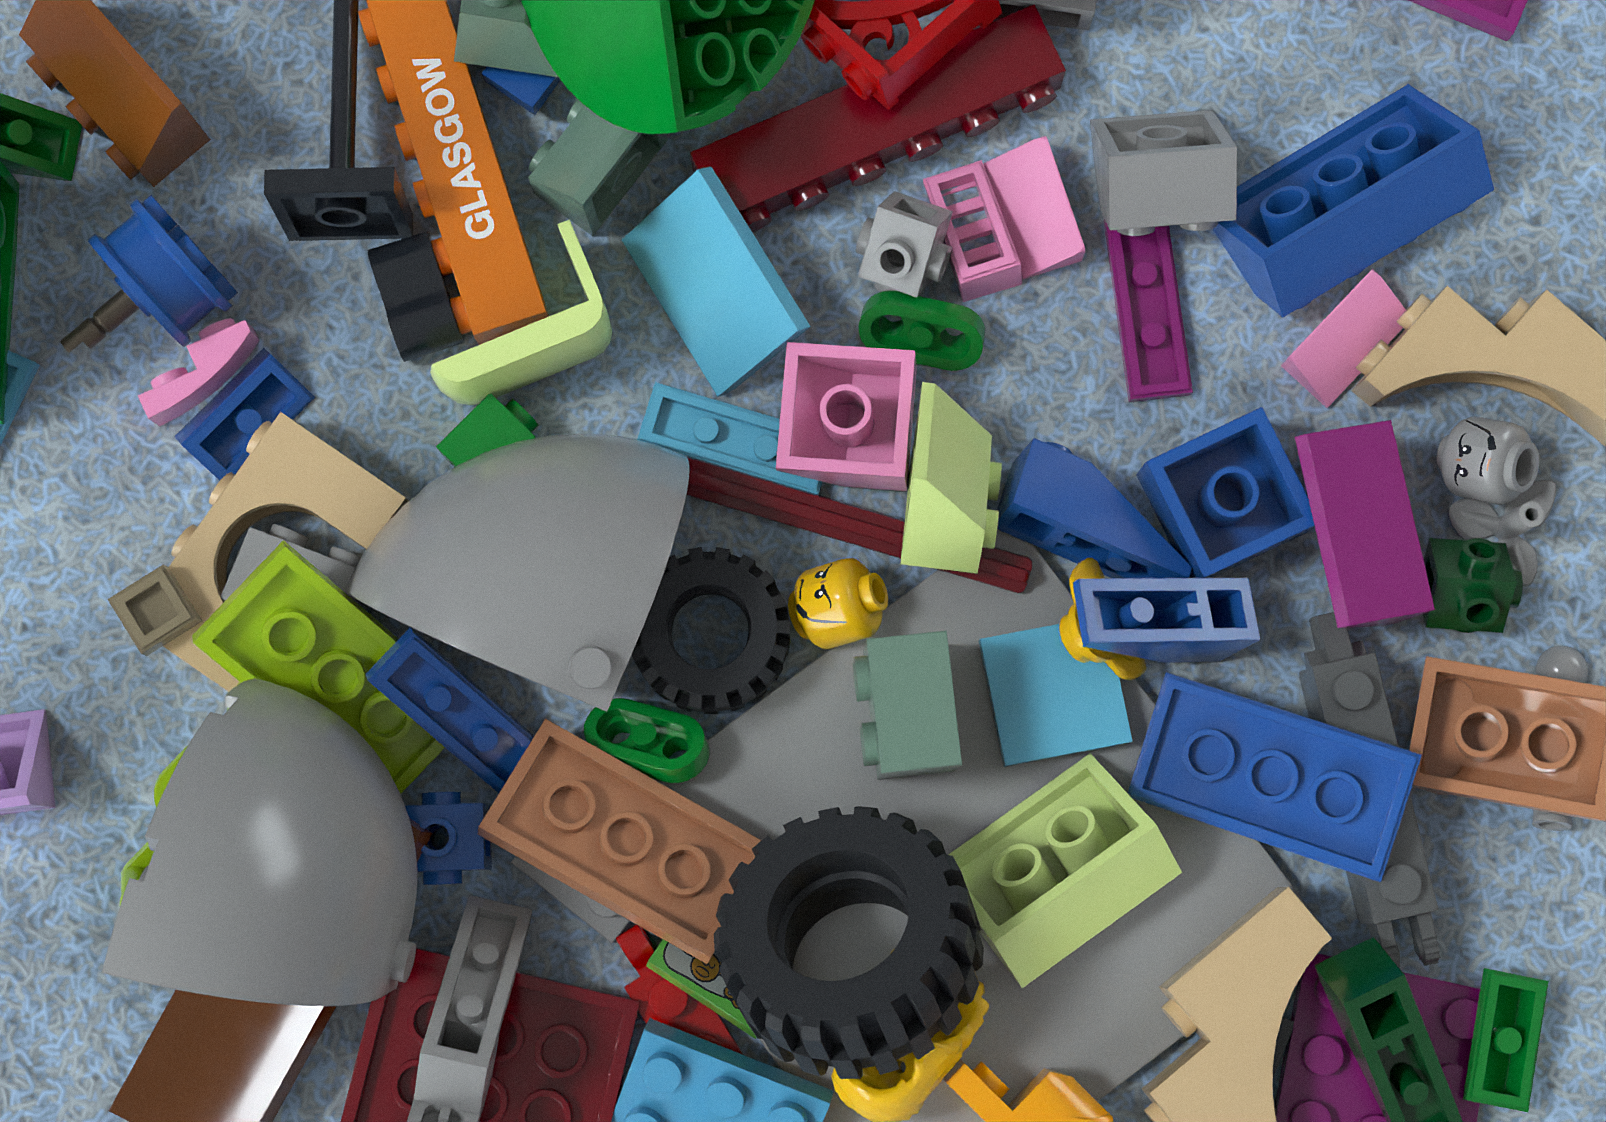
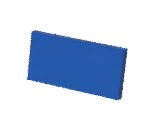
(1274, 776)

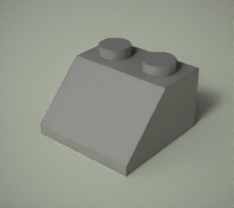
(1164, 171)

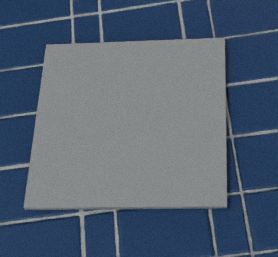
(1095, 1008)

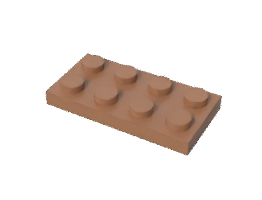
(619, 838)

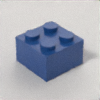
(1227, 495)

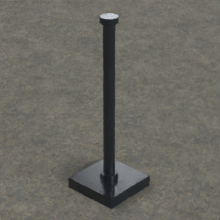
(340, 199)

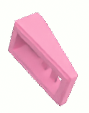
(999, 259)

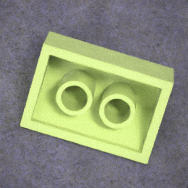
(1062, 868)

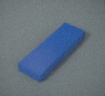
(451, 708)

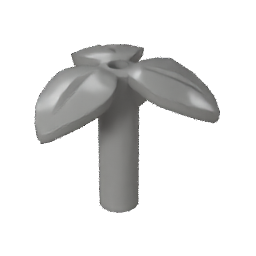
(1526, 512)

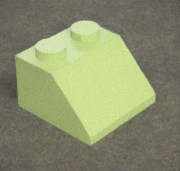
(949, 487)

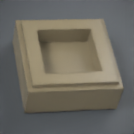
(154, 610)

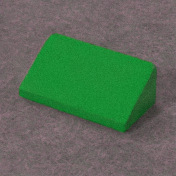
(1505, 1040)

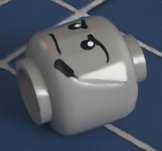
(1488, 460)

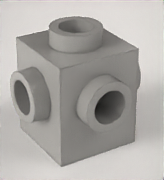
(904, 245)

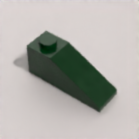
(1387, 1034)

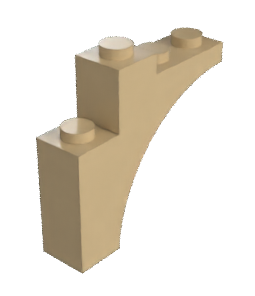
(1235, 1004)

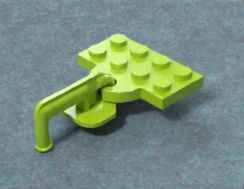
(311, 637)

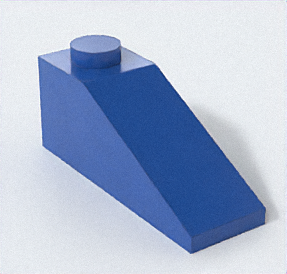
(1080, 515)
(1167, 617)

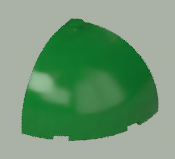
(665, 60)

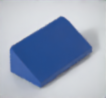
(229, 420)

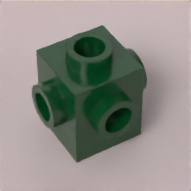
(1471, 584)

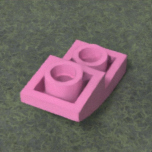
(216, 357)

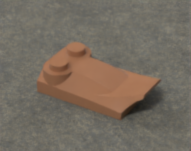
(1511, 738)

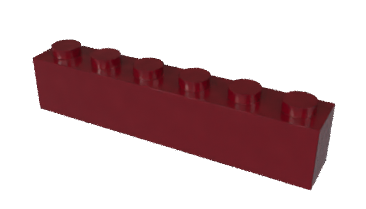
(851, 138)

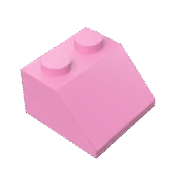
(847, 415)

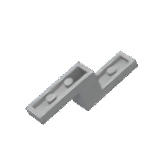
(469, 1013)

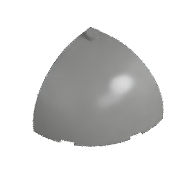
(535, 557)
(273, 863)

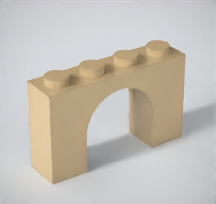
(282, 474)

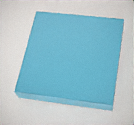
(1048, 700)

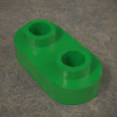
(923, 329)
(652, 739)

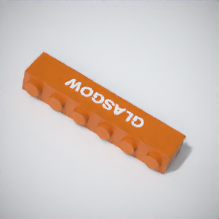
(457, 165)

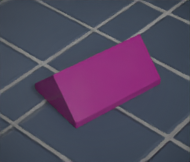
(1364, 525)

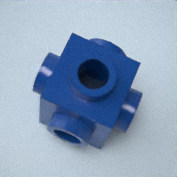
(464, 848)

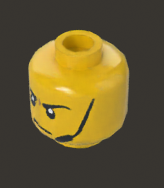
(837, 603)

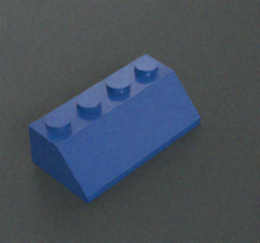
(1353, 198)

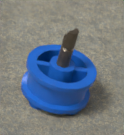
(158, 274)

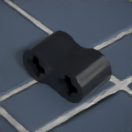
(415, 296)

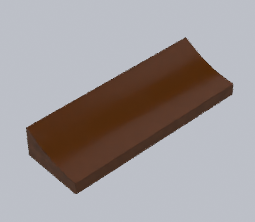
(223, 1056)

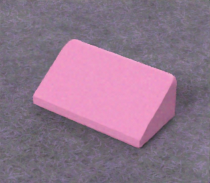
(1035, 208)
(1329, 355)

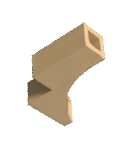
(1534, 351)

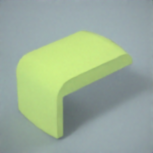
(534, 349)

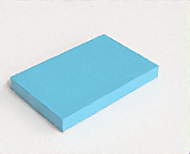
(715, 281)

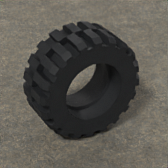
(863, 1017)

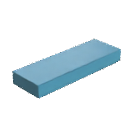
(717, 434)

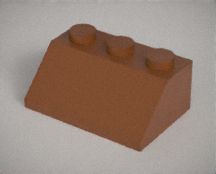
(111, 88)

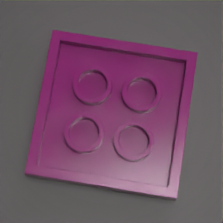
(1322, 1075)

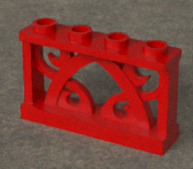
(874, 20)

